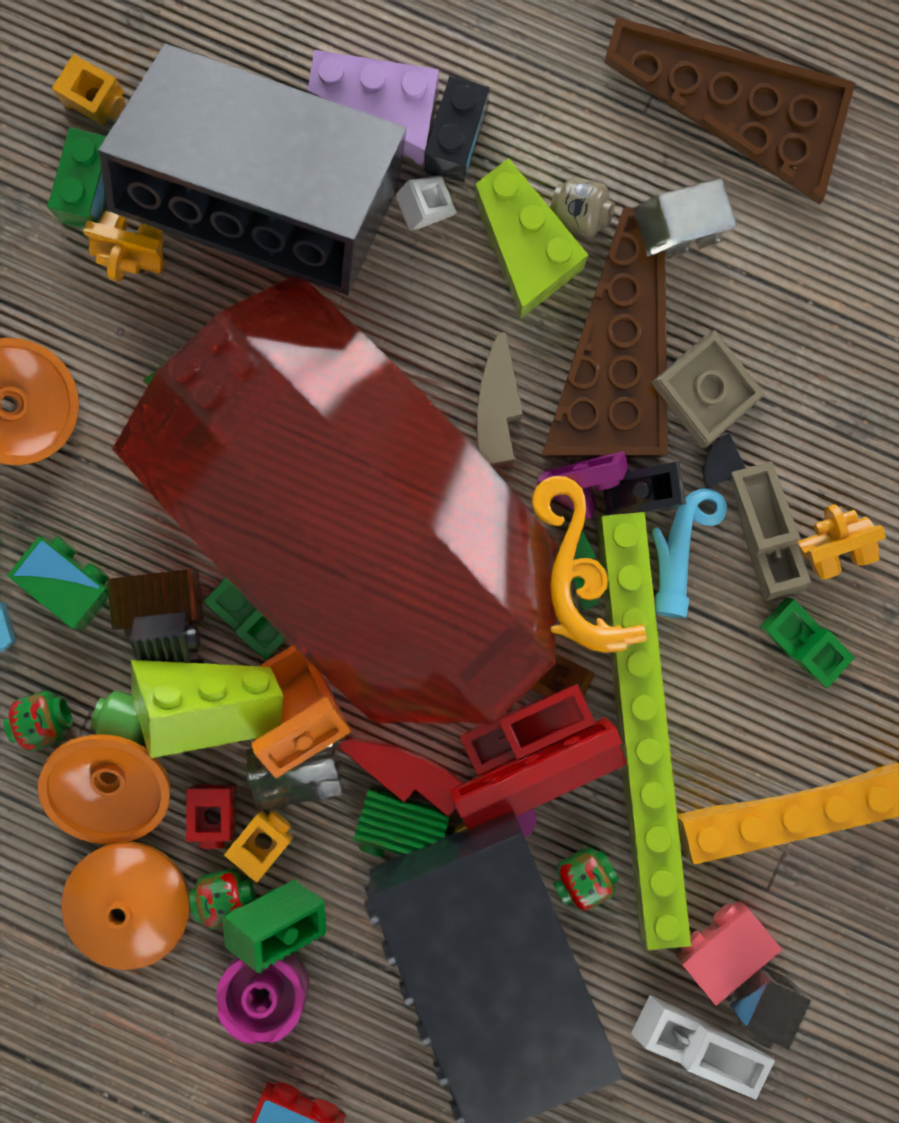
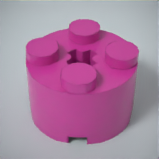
(265, 1018)

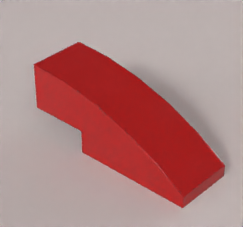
(527, 729)
(404, 771)

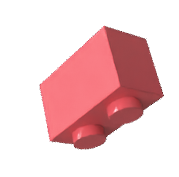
(728, 951)

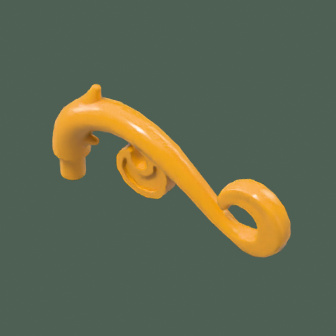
(573, 626)

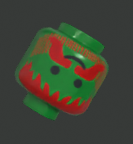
(38, 721)
(585, 879)
(218, 895)

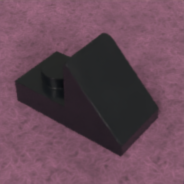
(647, 490)

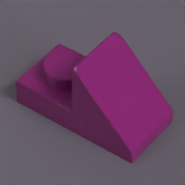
(600, 472)

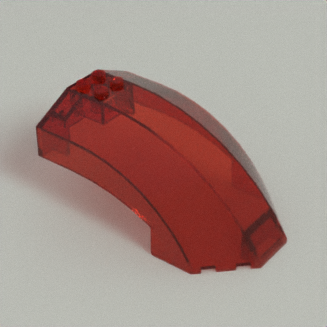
(348, 511)

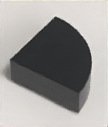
(721, 461)

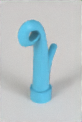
(674, 556)

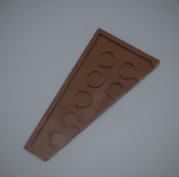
(759, 106)
(621, 350)

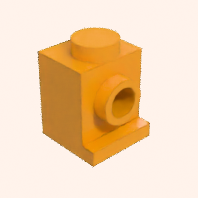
(81, 82)
(249, 854)

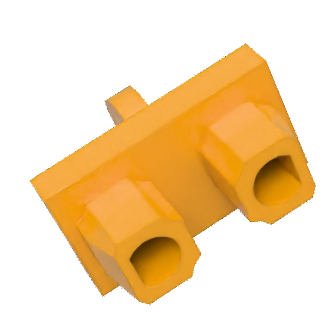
(122, 249)
(840, 535)

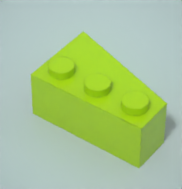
(527, 237)
(202, 704)

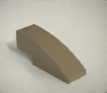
(497, 406)
(769, 532)

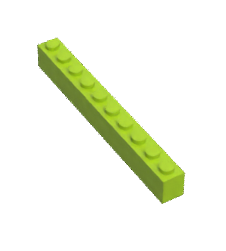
(644, 736)

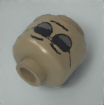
(582, 206)

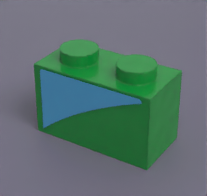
(78, 183)
(61, 581)

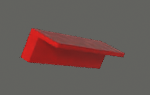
(541, 775)

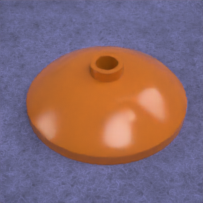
(43, 402)
(99, 804)
(140, 884)

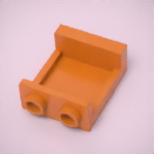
(309, 715)

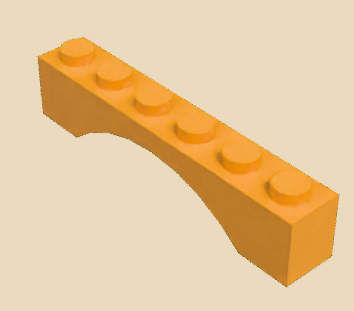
(777, 820)

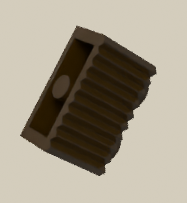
(154, 595)

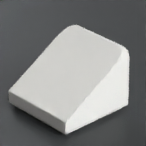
(425, 202)

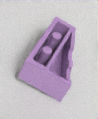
(382, 89)

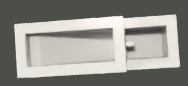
(702, 1047)

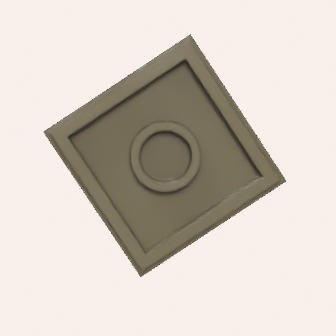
(708, 388)

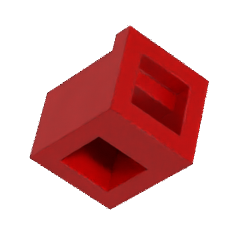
(198, 826)

